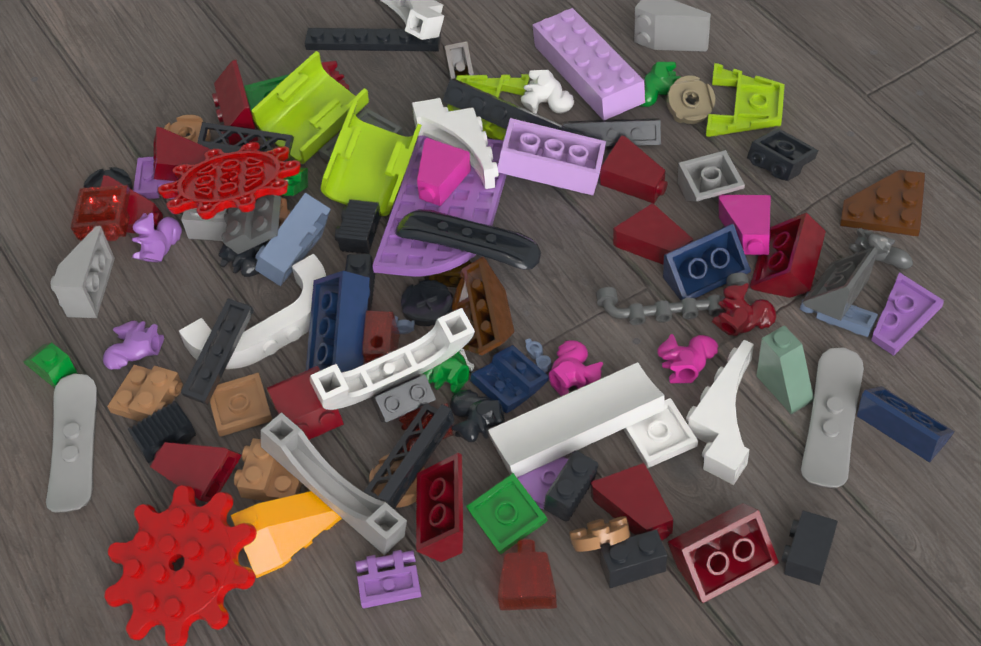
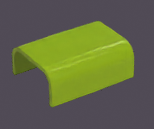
(307, 107)
(367, 163)

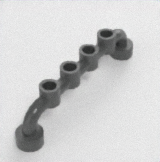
(663, 310)

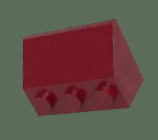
(233, 102)
(791, 258)
(440, 509)
(723, 551)

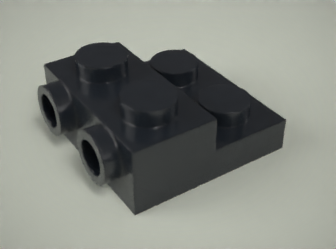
(781, 154)

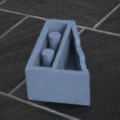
(294, 239)

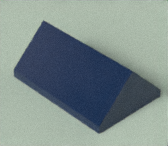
(705, 263)
(903, 422)

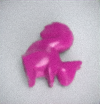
(689, 360)
(569, 369)

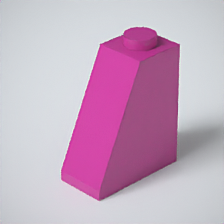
(441, 170)
(751, 220)

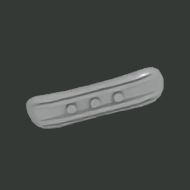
(832, 418)
(73, 444)

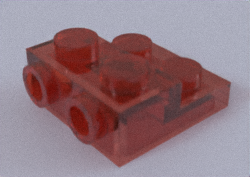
(102, 208)

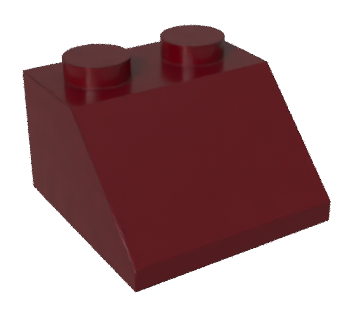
(302, 406)

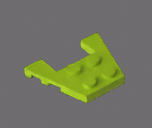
(494, 87)
(756, 105)

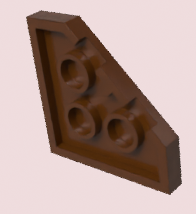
(888, 205)

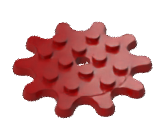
(249, 173)
(199, 587)

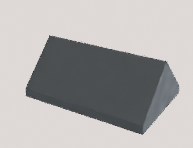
(841, 284)

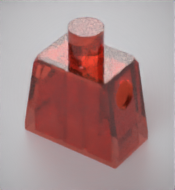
(380, 335)
(526, 580)

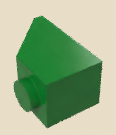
(50, 363)

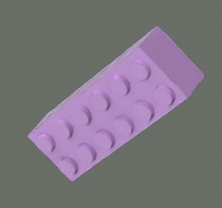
(589, 64)

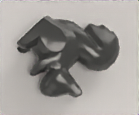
(886, 252)

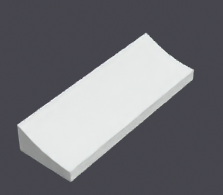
(576, 420)

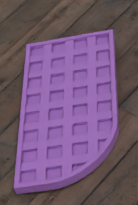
(467, 201)

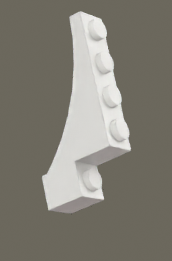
(421, 17)
(460, 130)
(716, 420)

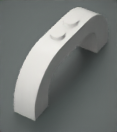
(272, 332)
(350, 387)

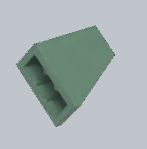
(785, 370)

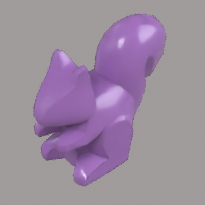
(156, 242)
(137, 344)

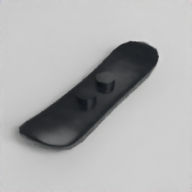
(470, 236)

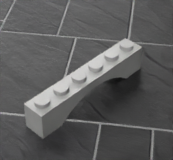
(367, 515)

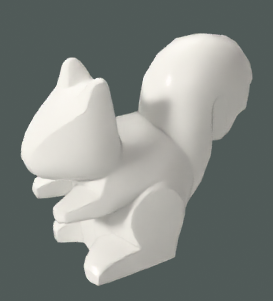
(546, 89)

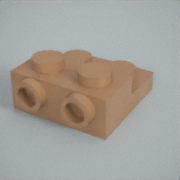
(145, 392)
(264, 476)

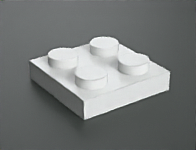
(661, 435)

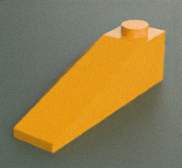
(284, 528)

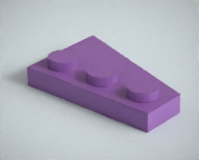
(904, 314)

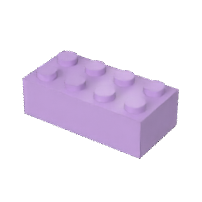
(551, 156)

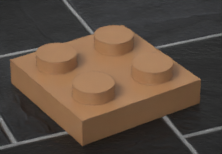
(240, 405)

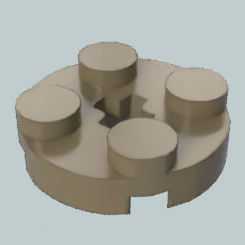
(697, 90)

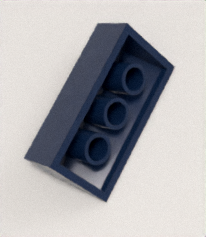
(338, 321)

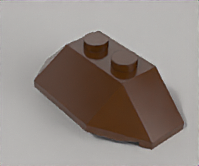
(485, 306)

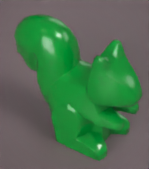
(659, 81)
(452, 370)

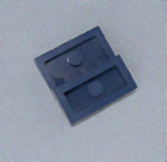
(509, 378)

